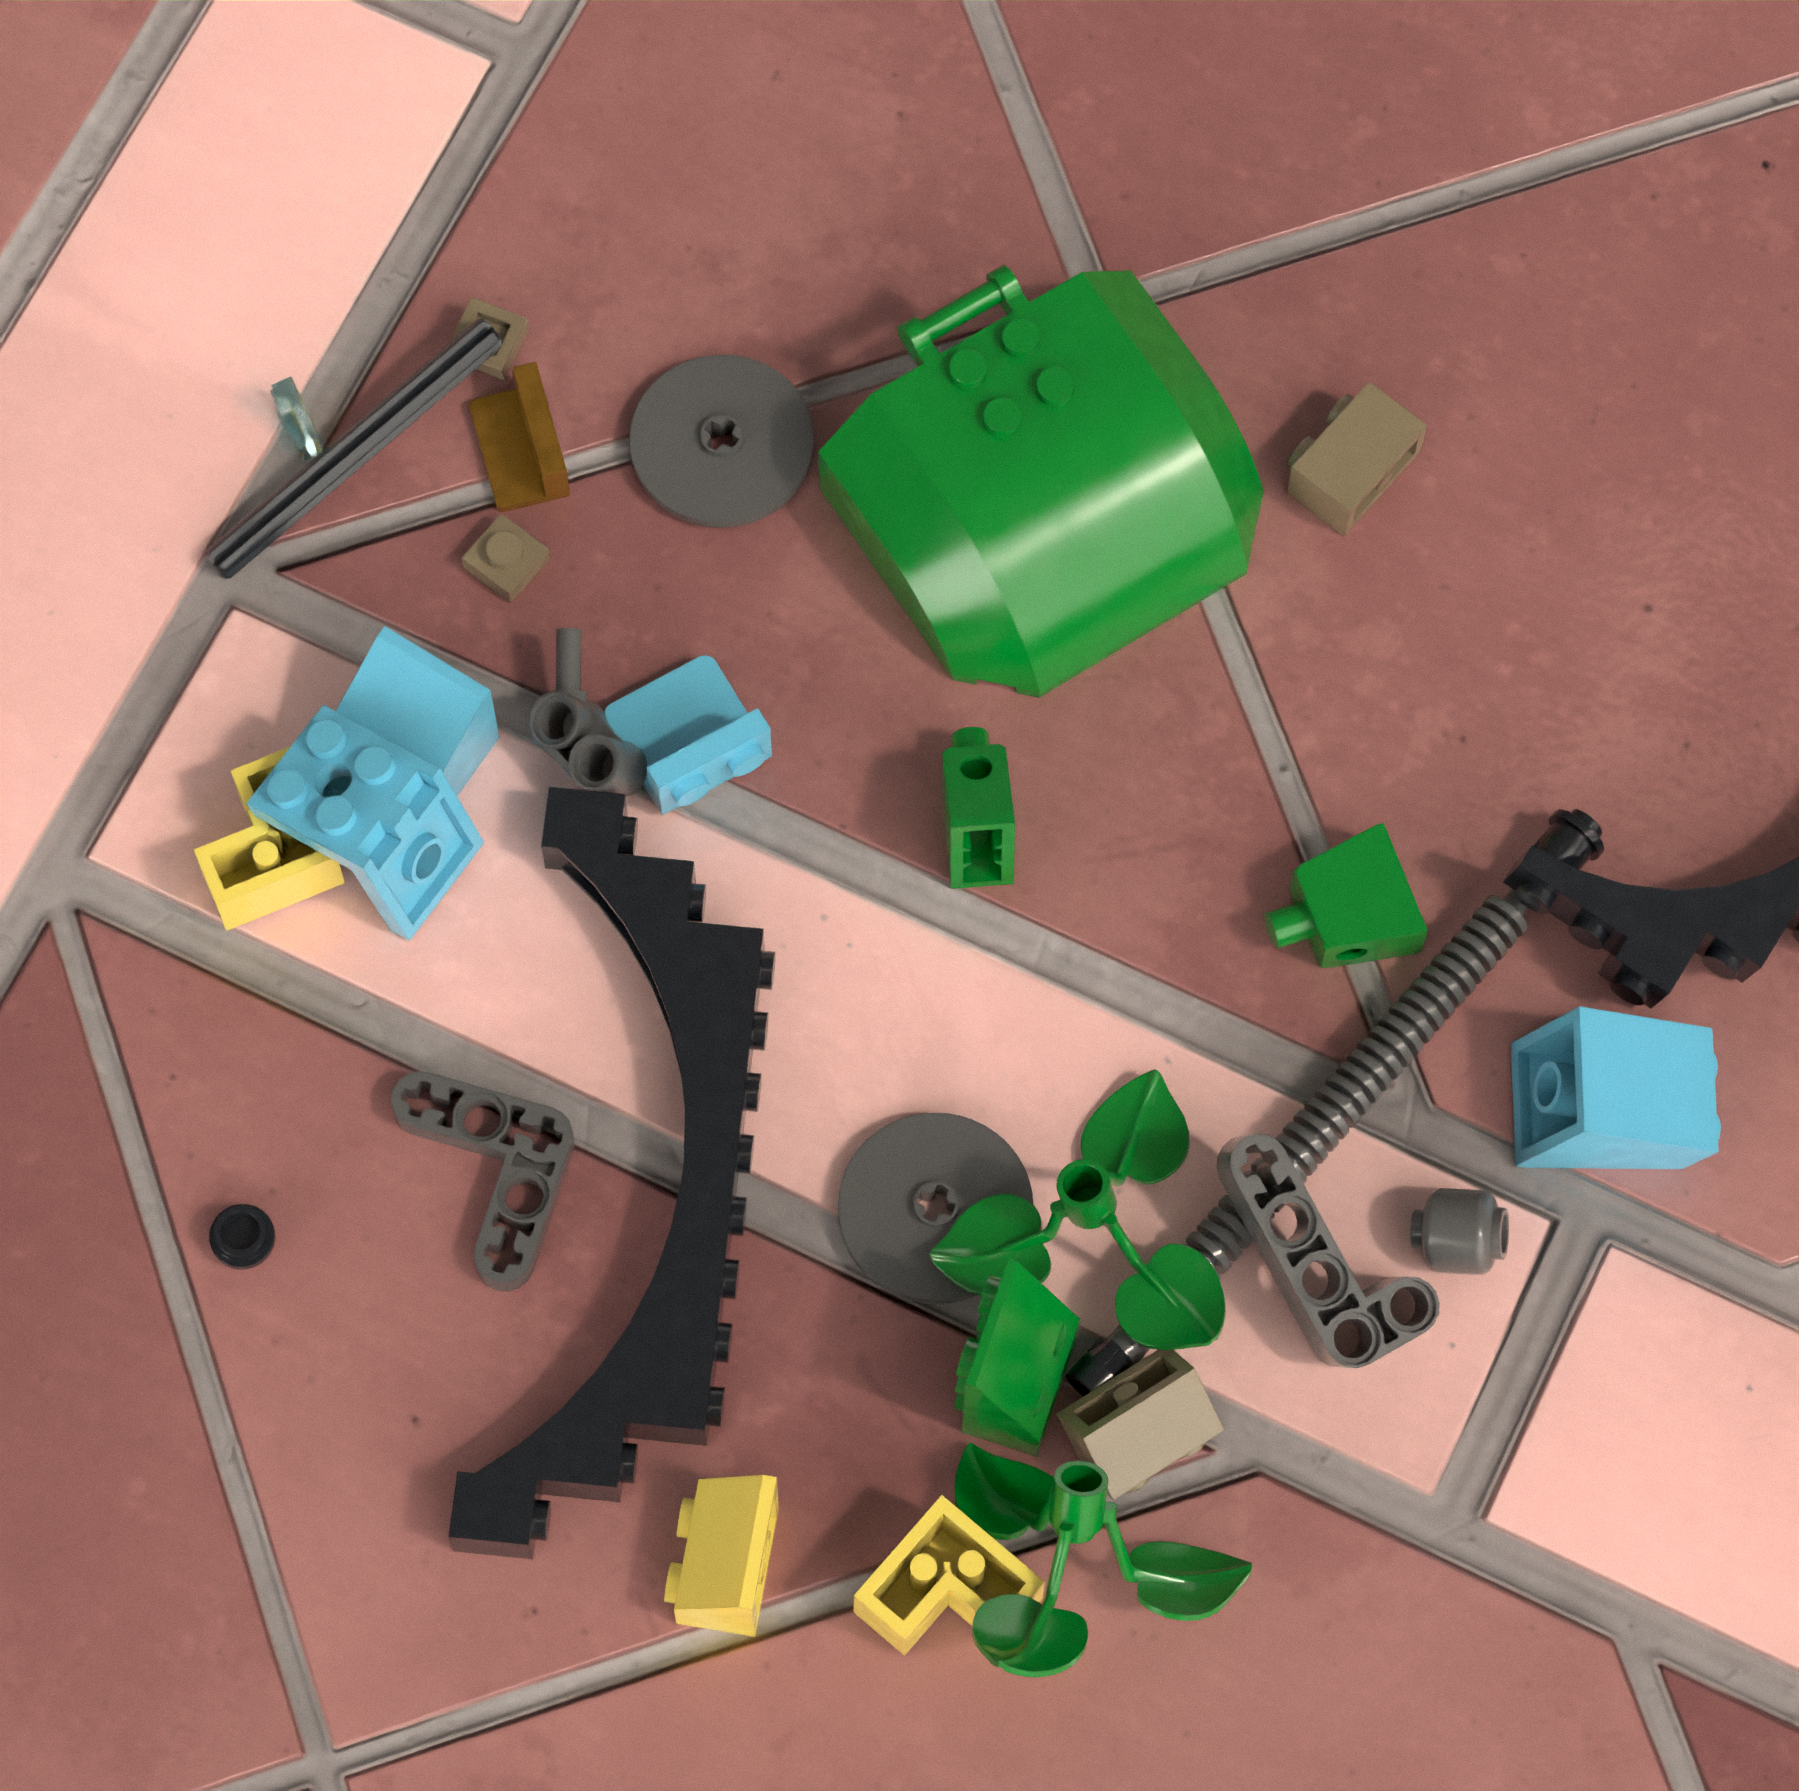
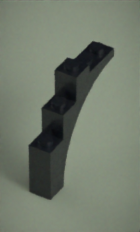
(1660, 929)

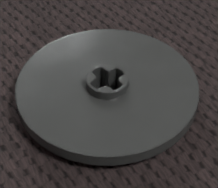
(726, 484)
(913, 1163)

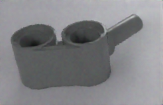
(590, 738)

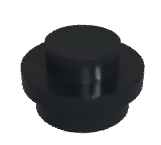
(242, 1236)

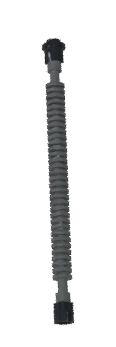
(1367, 1071)

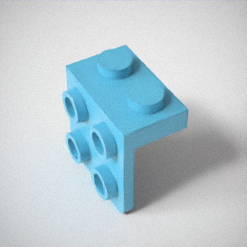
(690, 732)

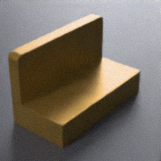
(520, 443)

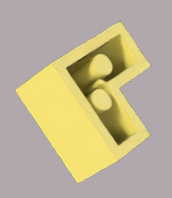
(261, 865)
(938, 1566)

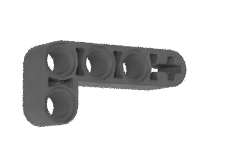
(1314, 1243)

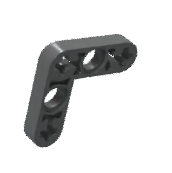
(520, 1162)

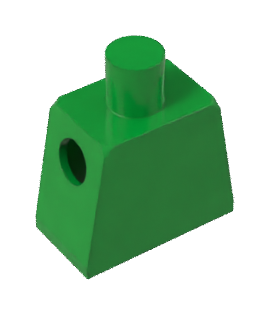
(977, 811)
(1351, 904)

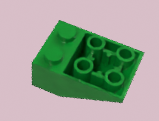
(1016, 1362)

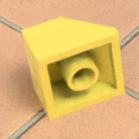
(725, 1553)

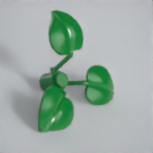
(1131, 1135)
(1043, 1640)

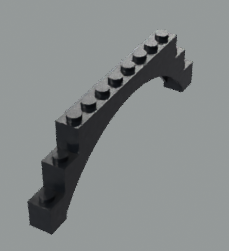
(665, 1362)

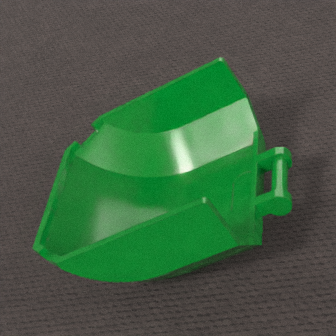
(1045, 480)

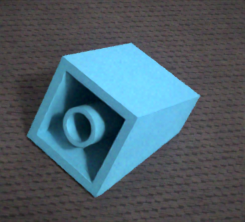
(421, 708)
(1614, 1093)

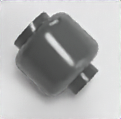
(1460, 1231)

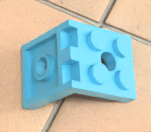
(392, 825)

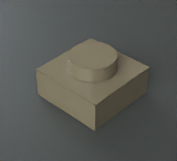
(509, 326)
(506, 558)

